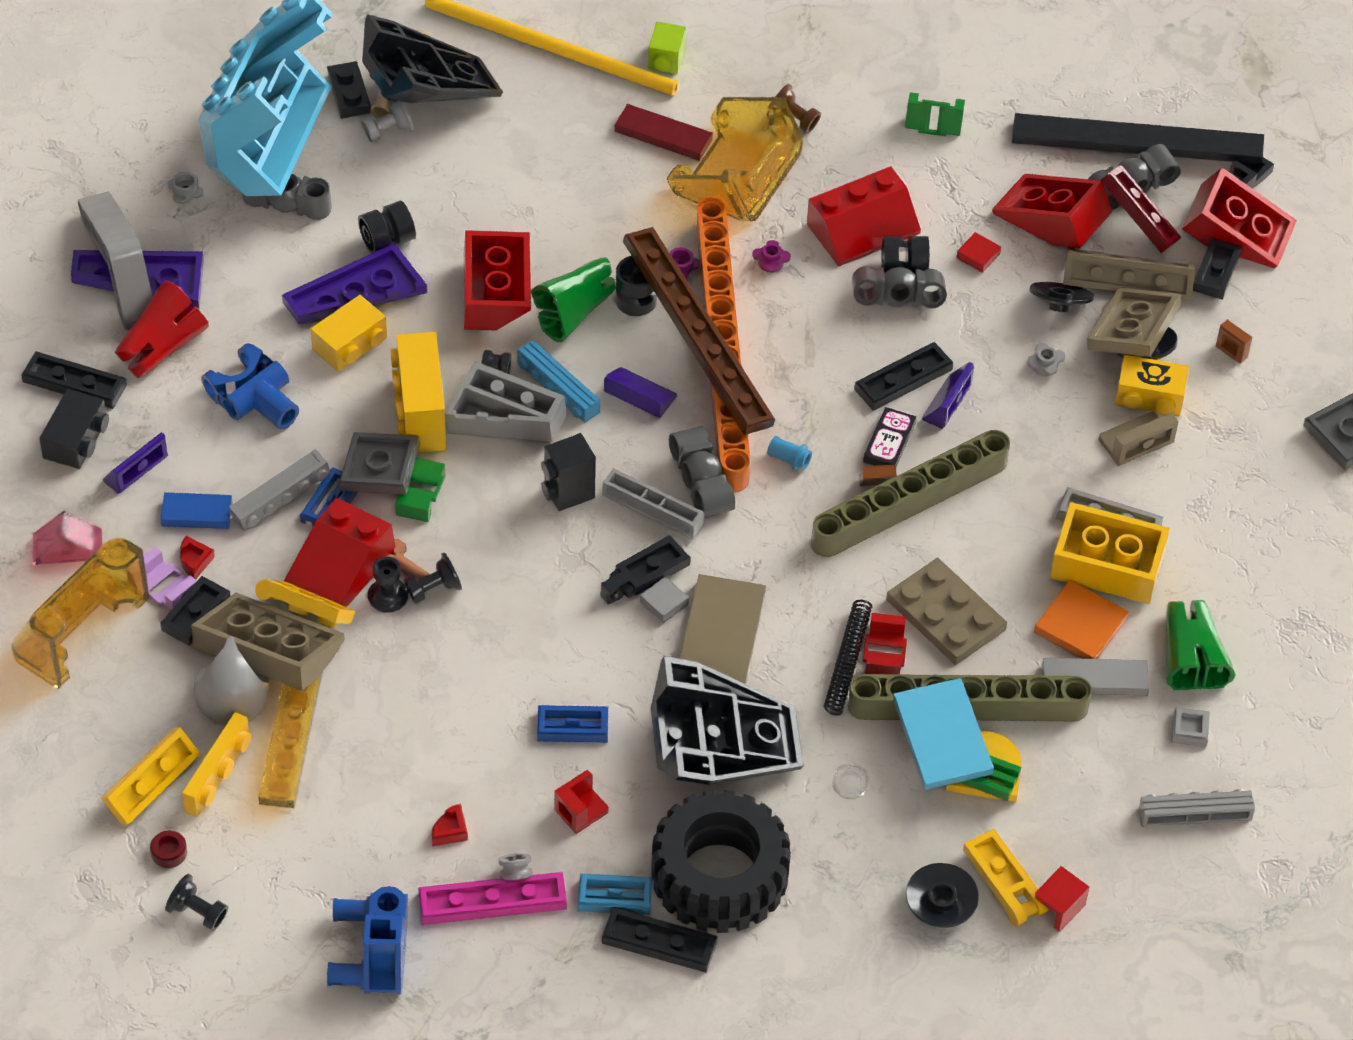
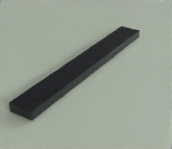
(1137, 138)

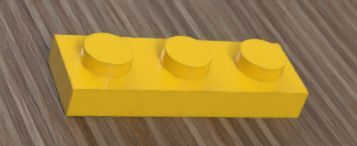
(216, 765)
(150, 776)

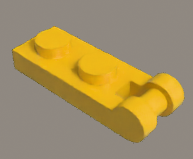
(303, 601)
(1004, 876)

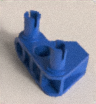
(383, 942)

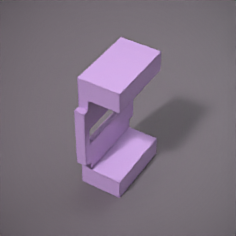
(157, 571)

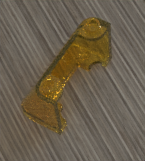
(747, 160)
(107, 578)

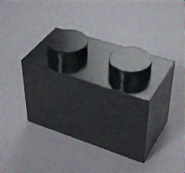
(74, 429)
(569, 472)

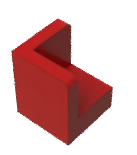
(579, 803)
(1063, 895)

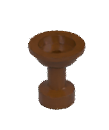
(808, 118)

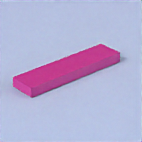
(492, 898)

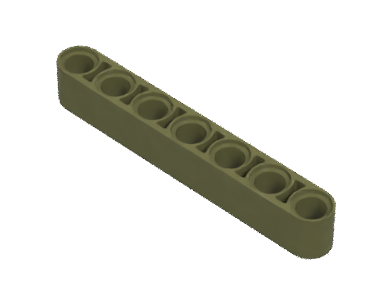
(910, 493)
(986, 694)

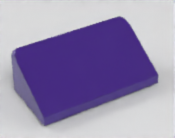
(638, 391)
(949, 396)
(137, 464)

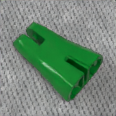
(572, 297)
(1194, 649)

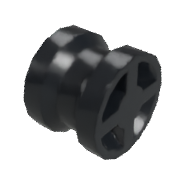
(499, 362)

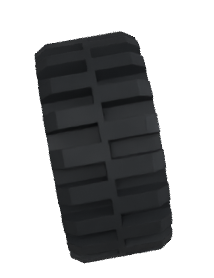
(717, 900)

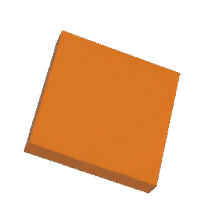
(1081, 621)

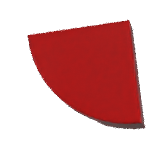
(195, 556)
(450, 827)

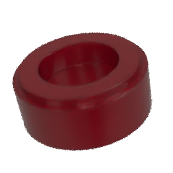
(168, 849)

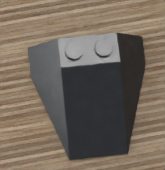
(421, 68)
(719, 727)

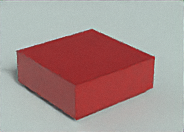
(978, 252)

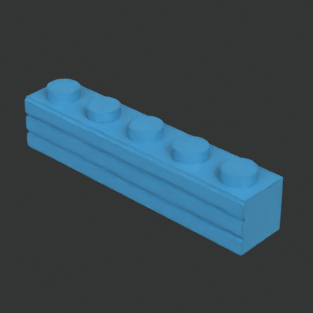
(558, 379)

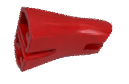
(161, 329)

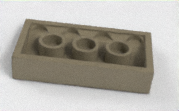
(269, 639)

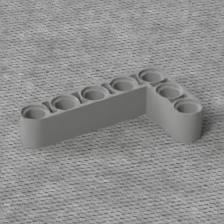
(121, 253)

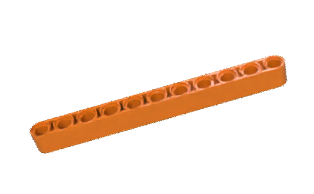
(719, 302)

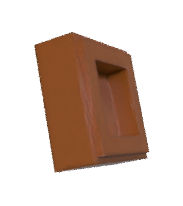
(1234, 341)
(876, 474)

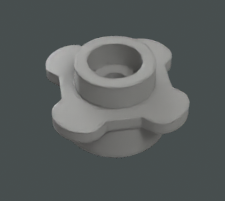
(185, 187)
(1045, 359)

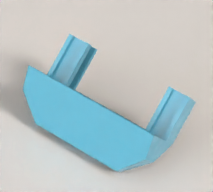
(265, 101)

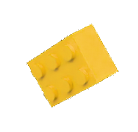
(420, 390)
(1109, 552)

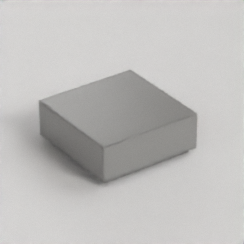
(664, 599)
(1190, 727)

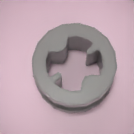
(515, 866)

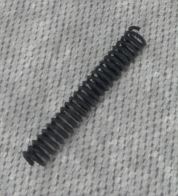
(848, 658)

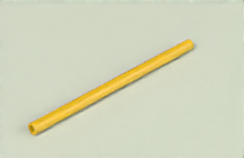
(554, 45)

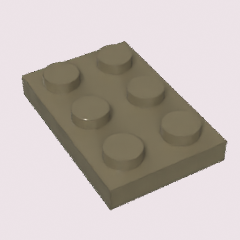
(1134, 322)
(946, 611)

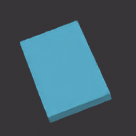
(943, 734)

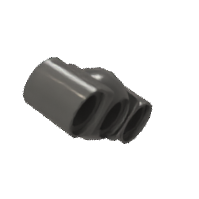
(1153, 170)
(307, 196)
(911, 293)
(701, 471)

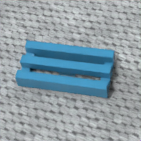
(604, 900)

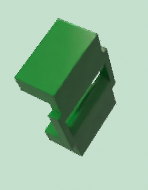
(949, 117)
(418, 501)

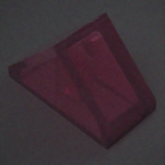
(66, 540)

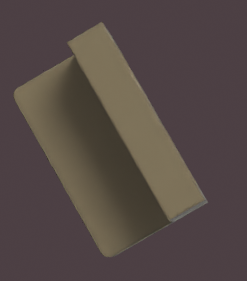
(1139, 436)

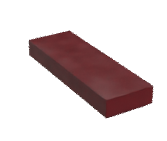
(663, 132)
(1141, 208)

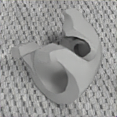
(230, 687)

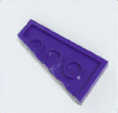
(178, 267)
(377, 277)

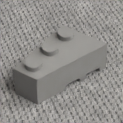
(504, 407)

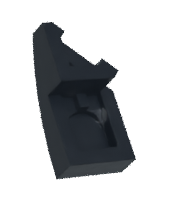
(1252, 173)

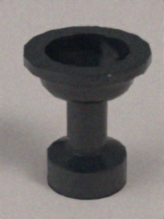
(444, 574)
(387, 592)
(185, 897)

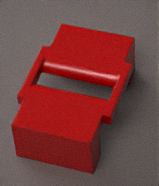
(885, 631)

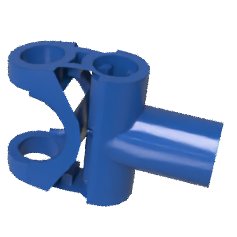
(255, 389)

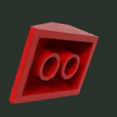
(1056, 208)
(1239, 215)
(341, 552)

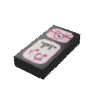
(889, 438)

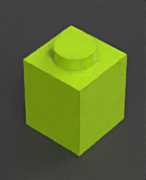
(666, 47)

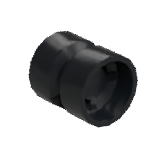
(390, 226)
(916, 249)
(633, 291)

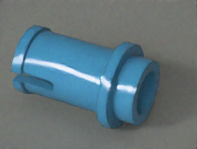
(788, 452)

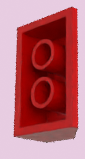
(859, 213)
(496, 278)

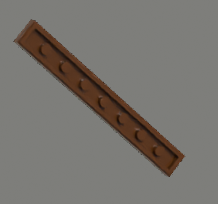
(699, 331)

